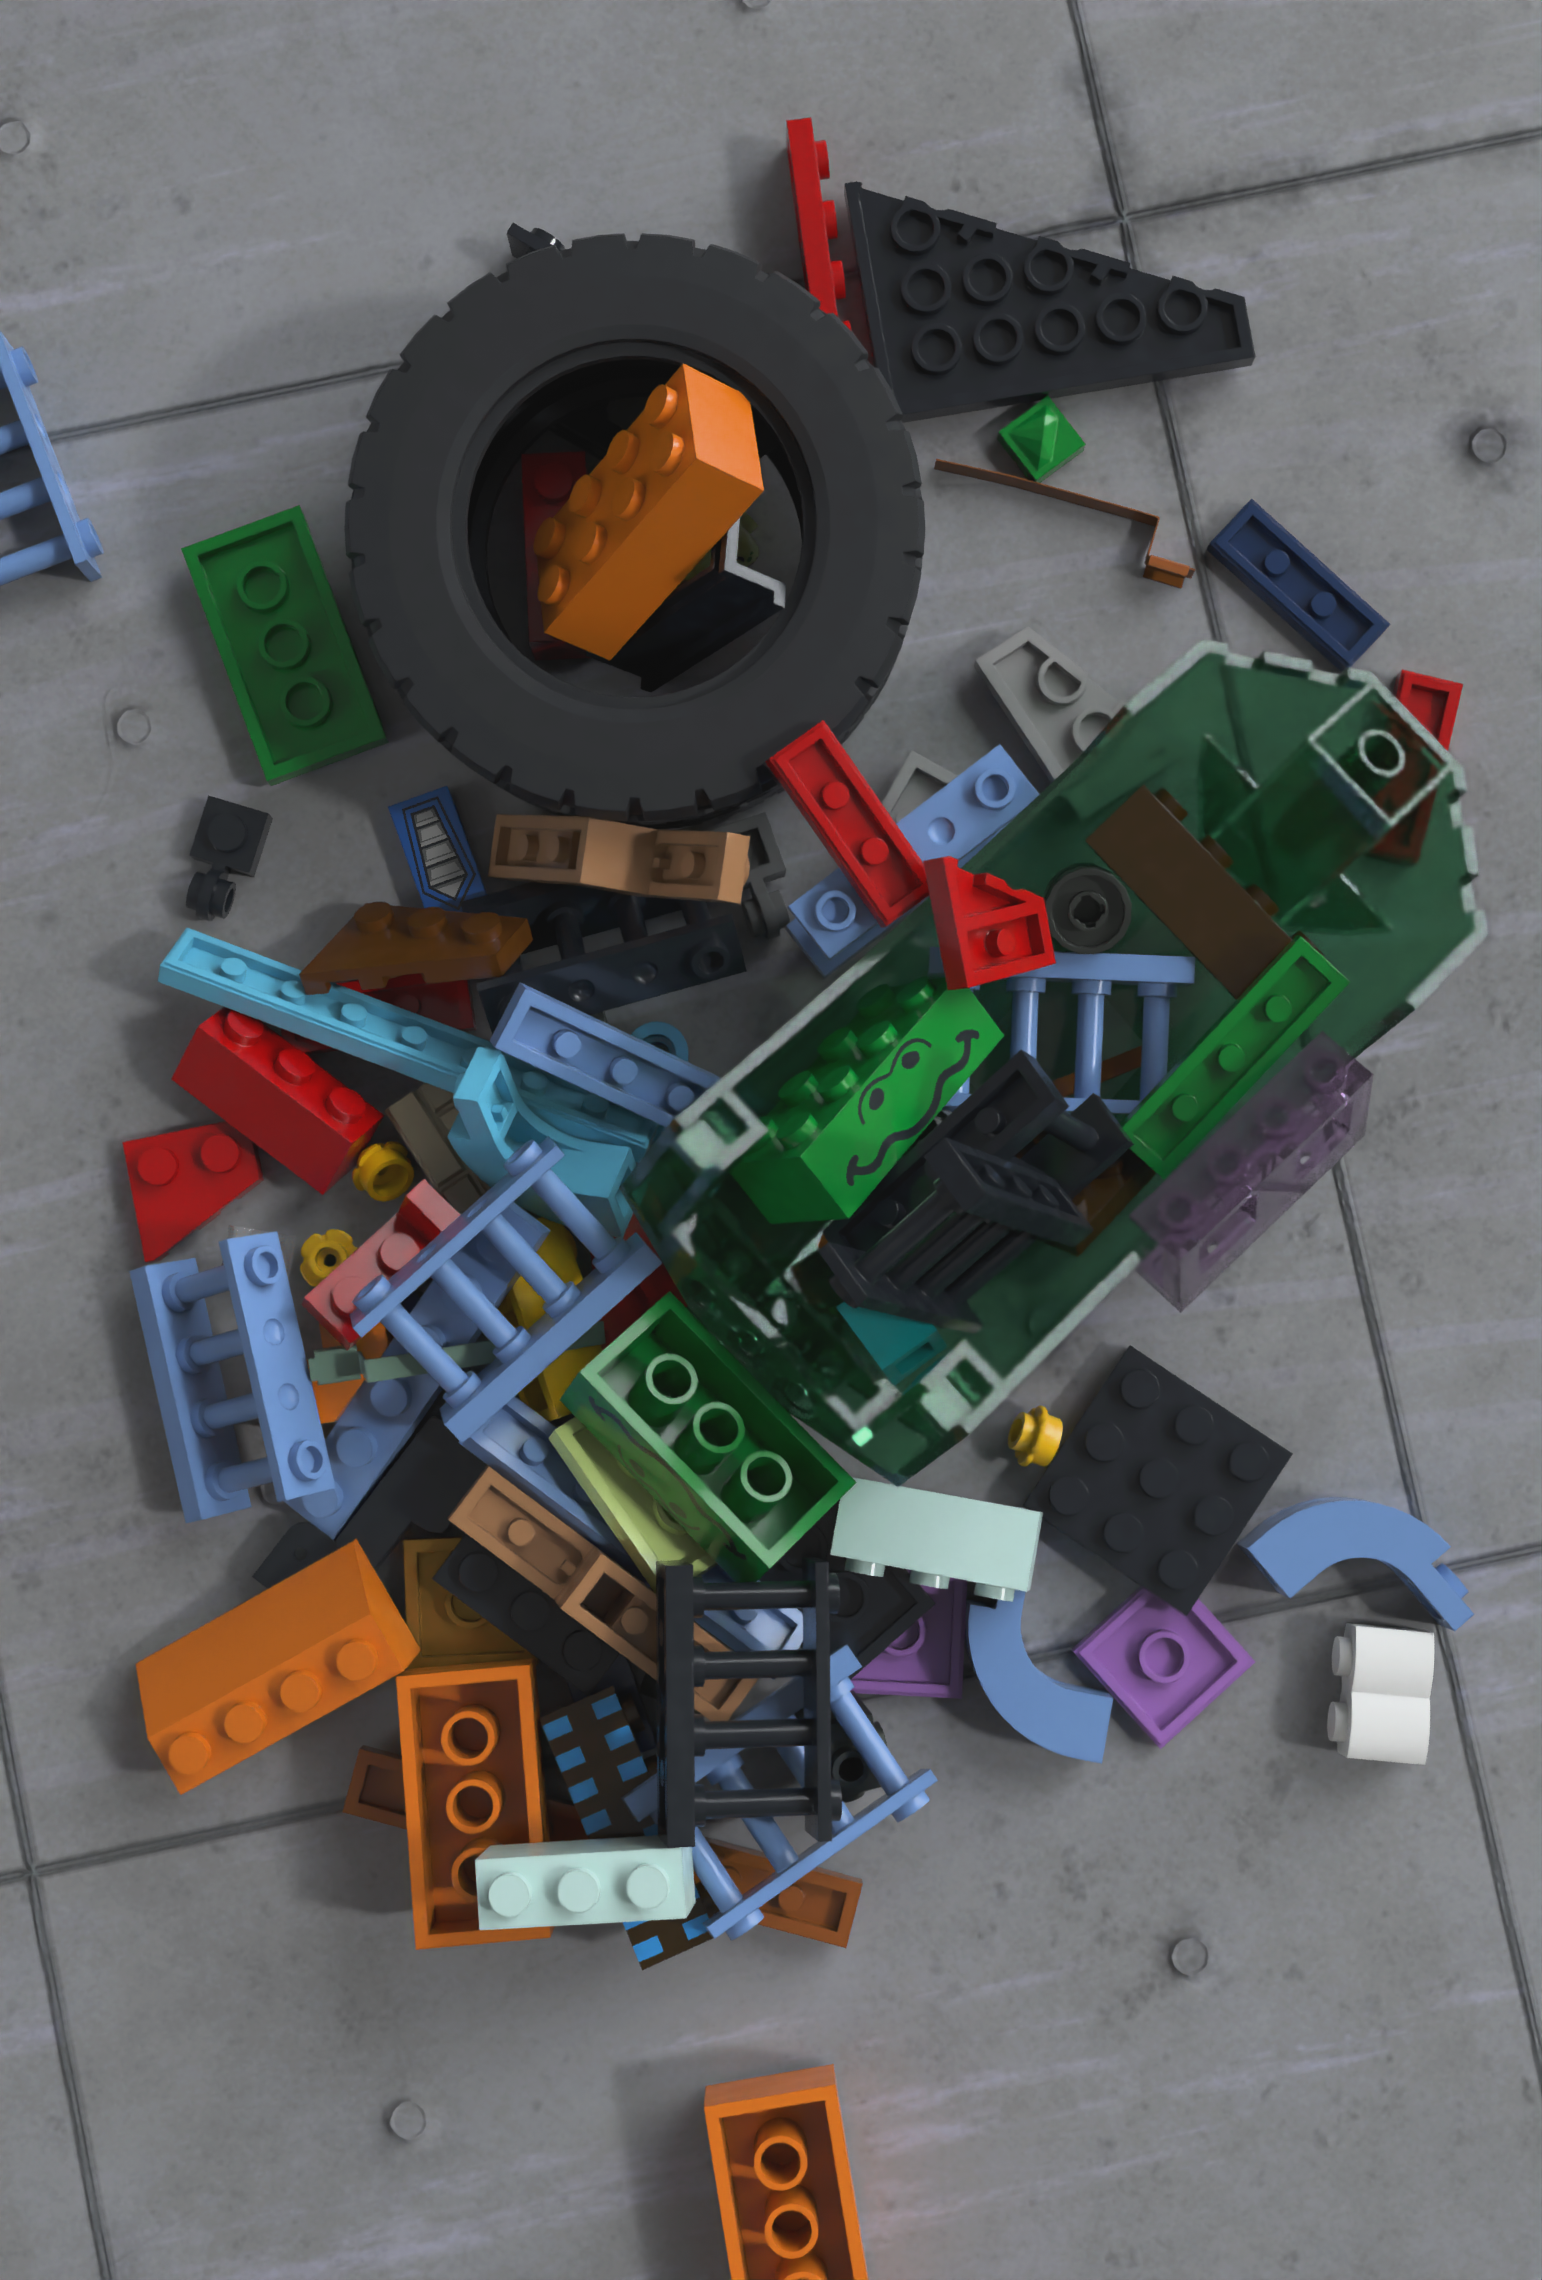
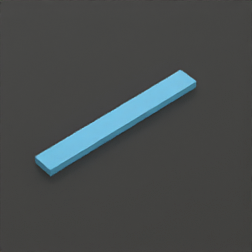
(385, 1035)

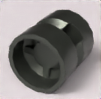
(1087, 908)

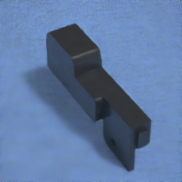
(417, 1489)

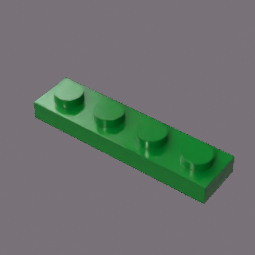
(1232, 1055)

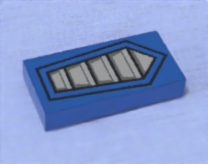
(437, 850)

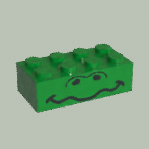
(865, 1100)
(706, 1440)

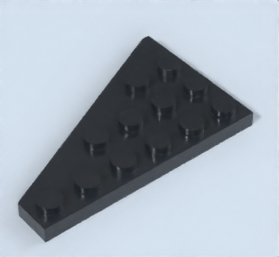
(1003, 319)

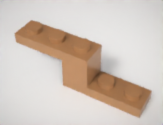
(620, 857)
(582, 1581)

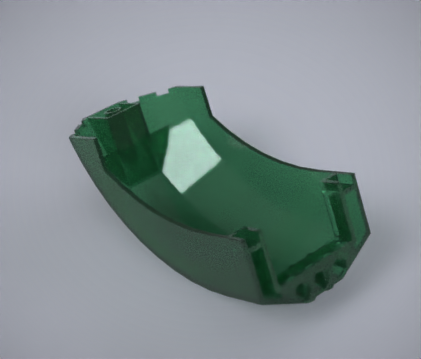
(1316, 798)

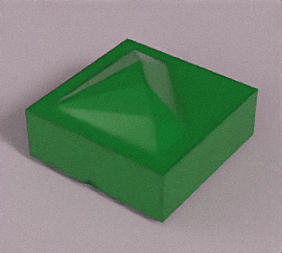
(1041, 440)

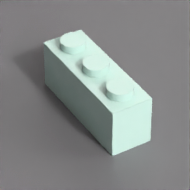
(937, 1538)
(583, 1882)

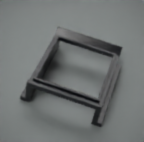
(705, 609)

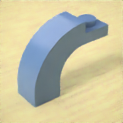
(1323, 1531)
(1042, 1709)

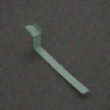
(340, 1365)

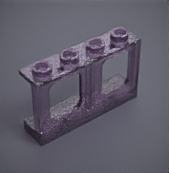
(1253, 1169)

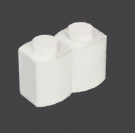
(1383, 1693)

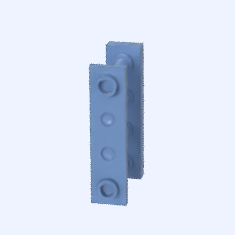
(78, 536)
(954, 822)
(1091, 981)
(519, 1352)
(191, 1384)
(722, 1766)

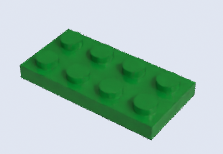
(284, 645)

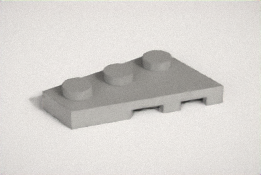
(1046, 699)

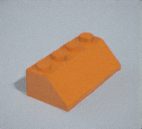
(272, 1666)

